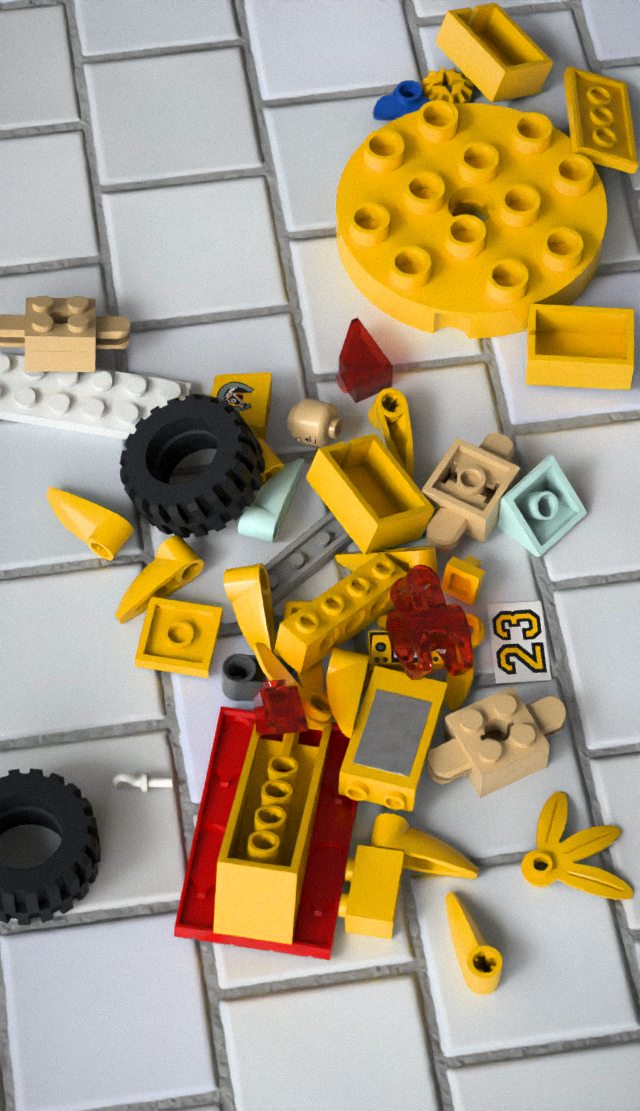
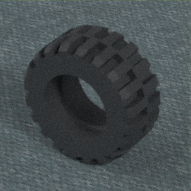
(171, 436)
(66, 874)

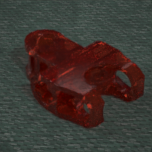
(426, 623)

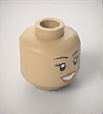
(314, 423)

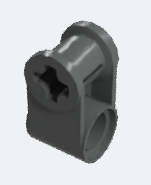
(249, 668)

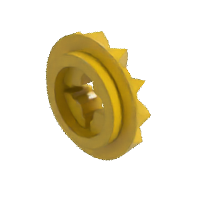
(461, 86)

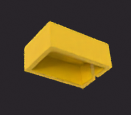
(493, 52)
(579, 346)
(369, 493)

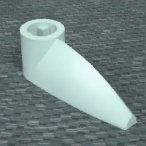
(272, 501)

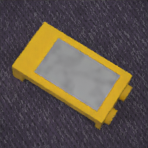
(392, 739)

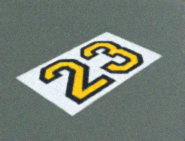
(518, 642)

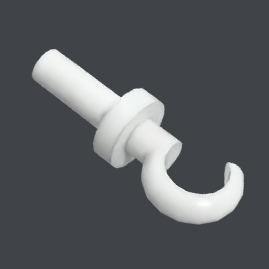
(143, 782)

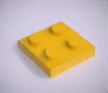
(179, 637)

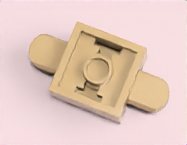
(62, 333)
(469, 490)
(501, 757)

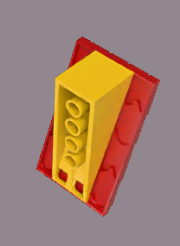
(269, 840)

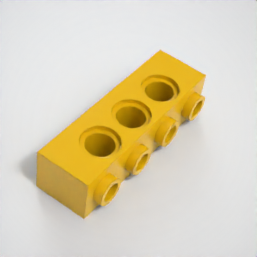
(338, 614)

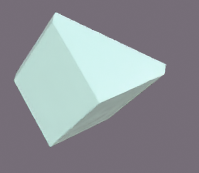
(540, 508)

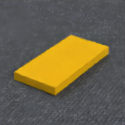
(600, 119)

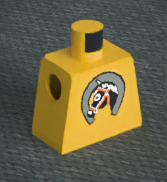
(249, 396)

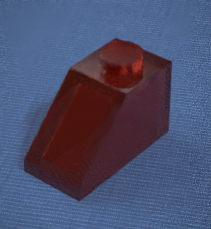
(362, 364)
(278, 709)

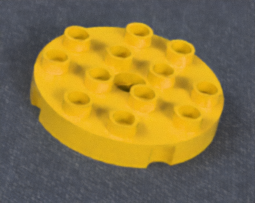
(455, 271)

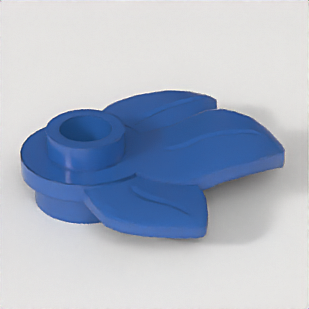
(405, 99)

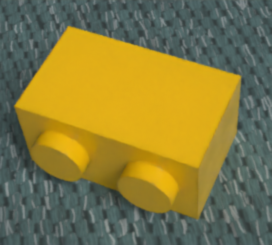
(373, 891)

